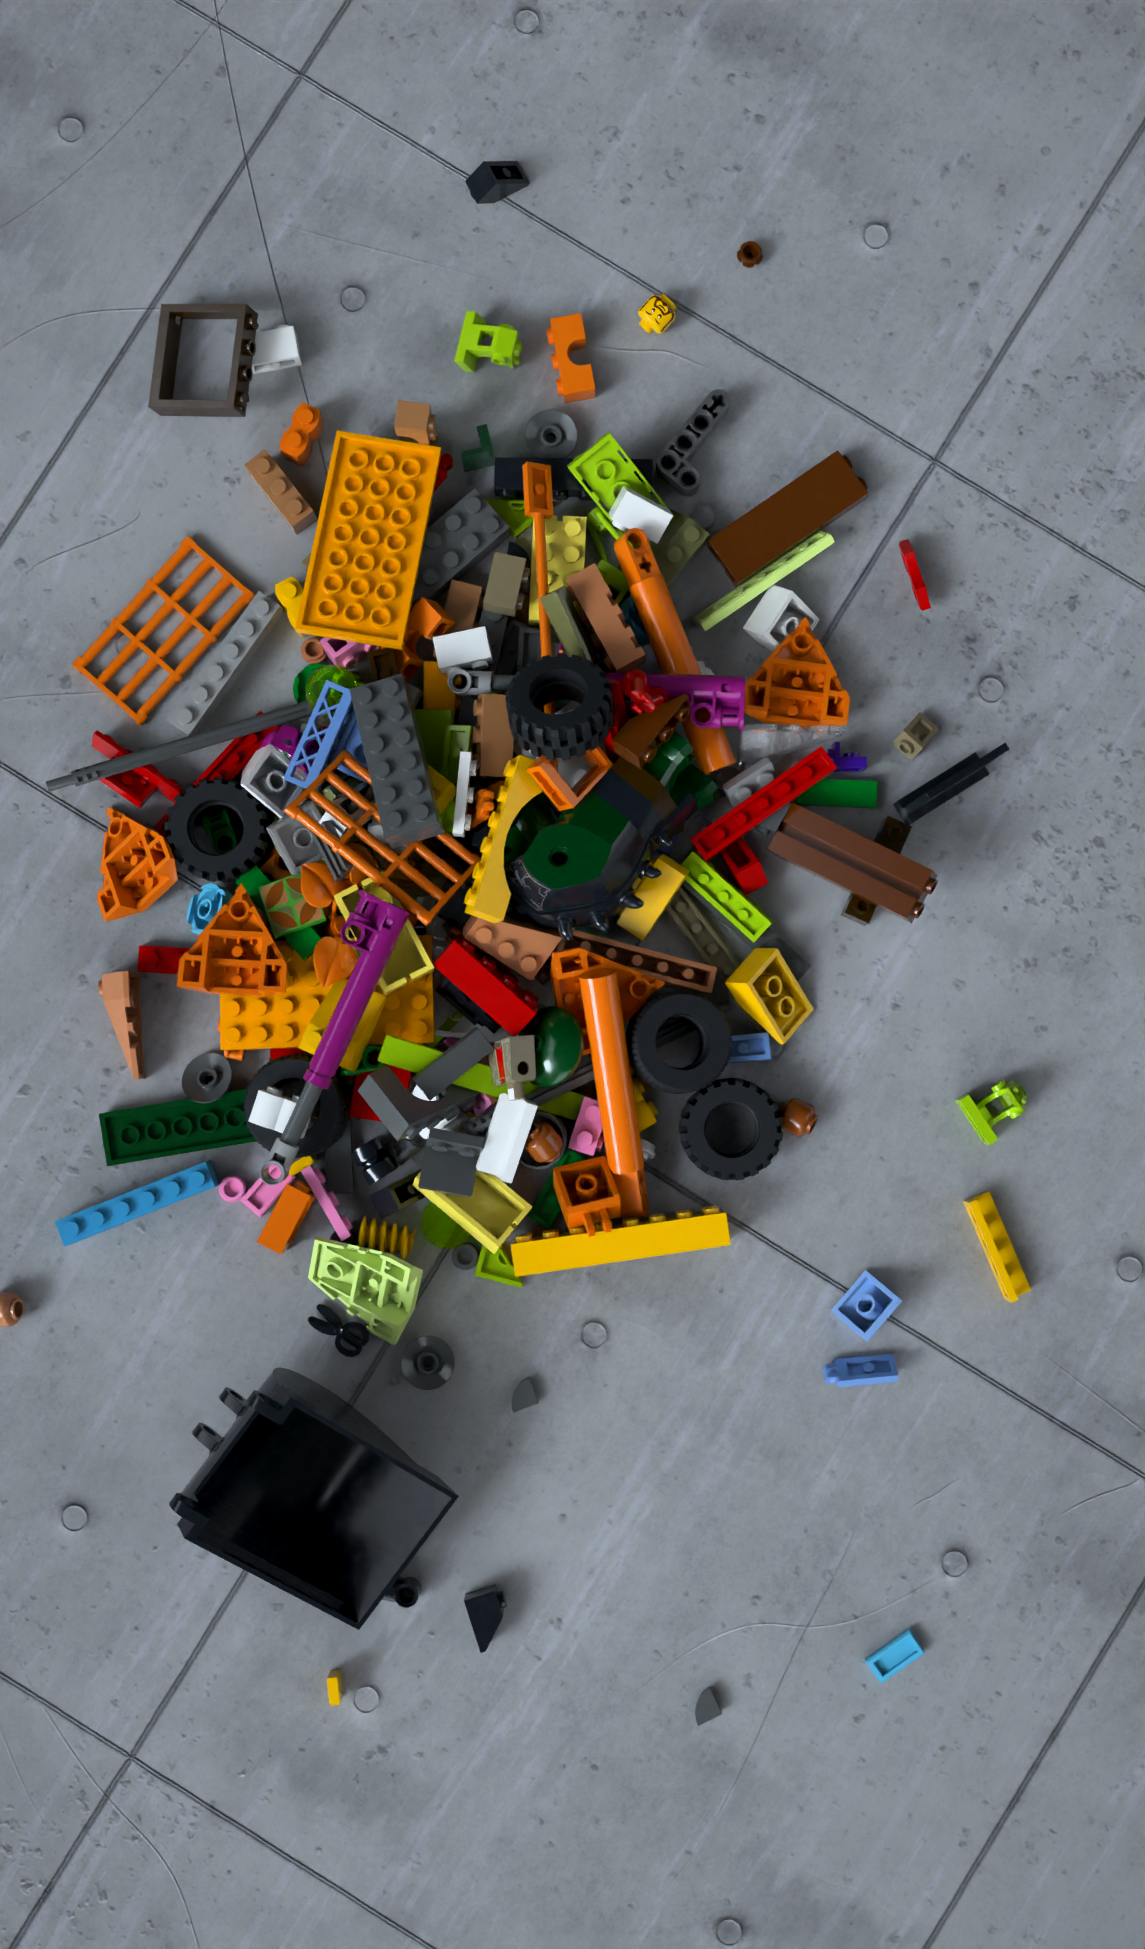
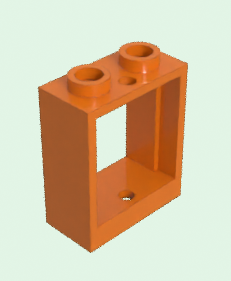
(557, 788)
(287, 1216)

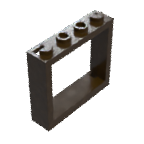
(167, 355)

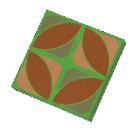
(287, 907)

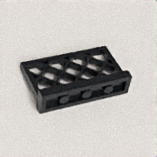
(946, 786)

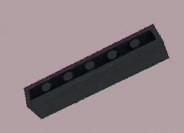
(509, 477)

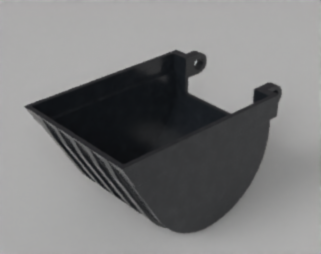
(310, 1497)

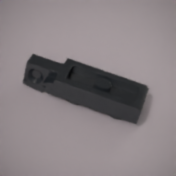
(466, 1006)

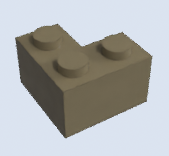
(506, 584)

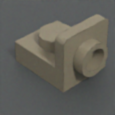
(915, 736)

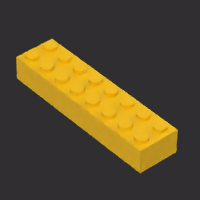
(625, 1242)

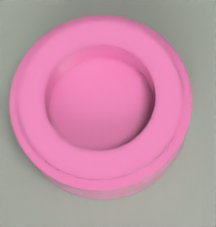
(232, 1188)

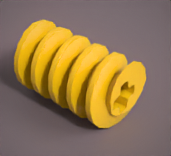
(386, 1238)

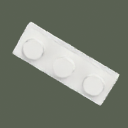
(464, 794)

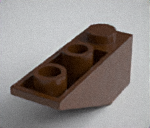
(647, 731)

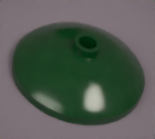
(559, 1045)

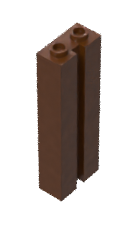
(788, 518)
(853, 863)

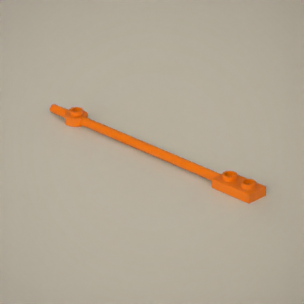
(539, 504)

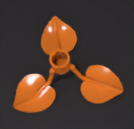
(331, 958)

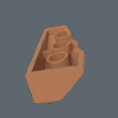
(123, 1005)

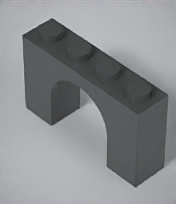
(408, 1114)

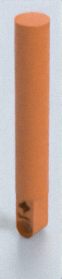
(669, 641)
(615, 1089)

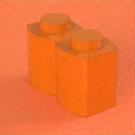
(305, 429)

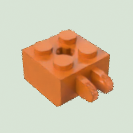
(587, 1194)

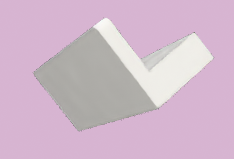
(506, 1137)

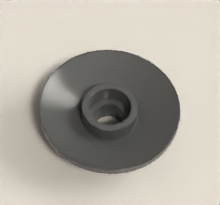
(551, 423)
(201, 1071)
(425, 1376)

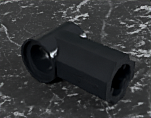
(395, 1592)

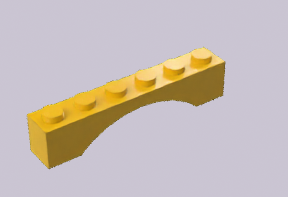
(490, 889)

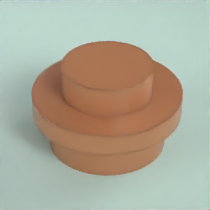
(313, 651)

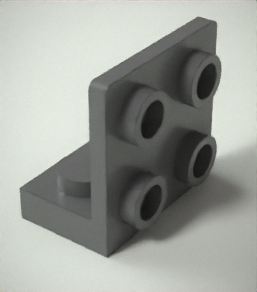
(453, 1167)

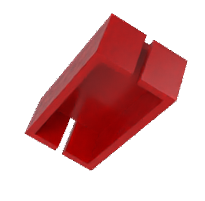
(488, 985)

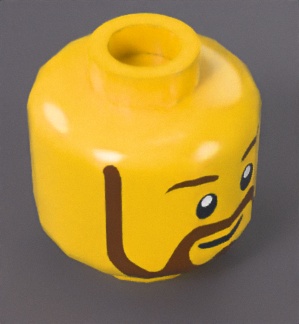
(657, 314)

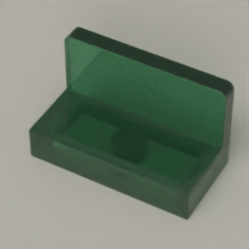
(481, 456)

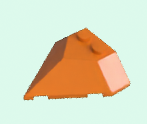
(797, 685)
(135, 867)
(234, 954)
(570, 963)

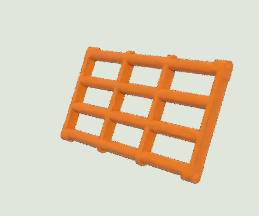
(170, 604)
(396, 861)

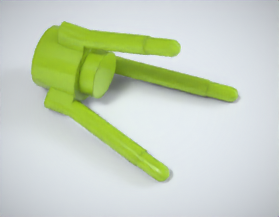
(600, 522)

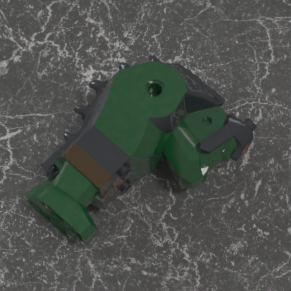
(597, 854)

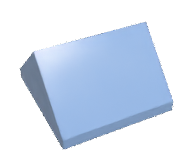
(866, 1305)

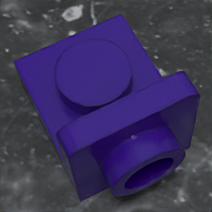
(849, 763)

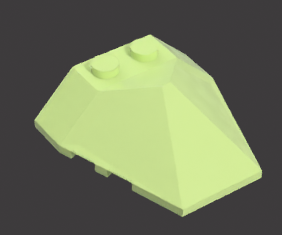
(369, 1283)

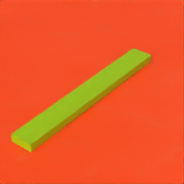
(416, 1057)

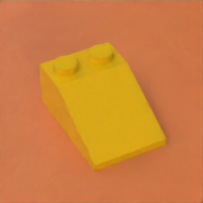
(770, 993)
(362, 1033)

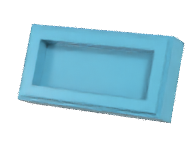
(894, 1655)

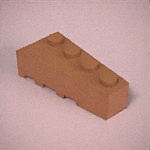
(605, 620)

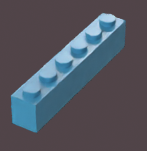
(137, 1203)

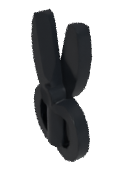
(334, 1326)

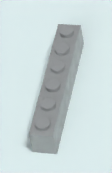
(226, 665)

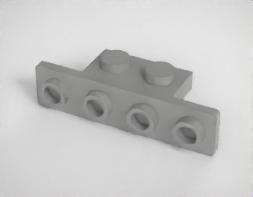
(746, 784)

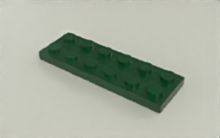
(174, 1128)

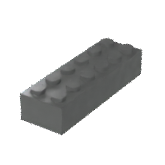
(457, 545)
(396, 761)

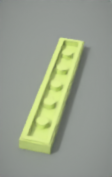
(763, 580)

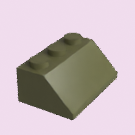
(678, 546)

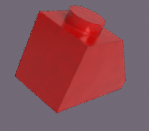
(743, 866)

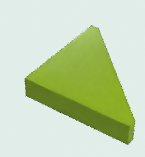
(513, 514)
(497, 1267)

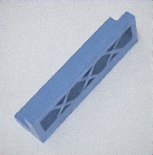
(332, 737)

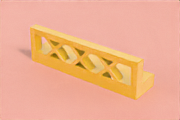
(997, 1246)

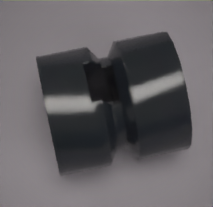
(374, 1160)

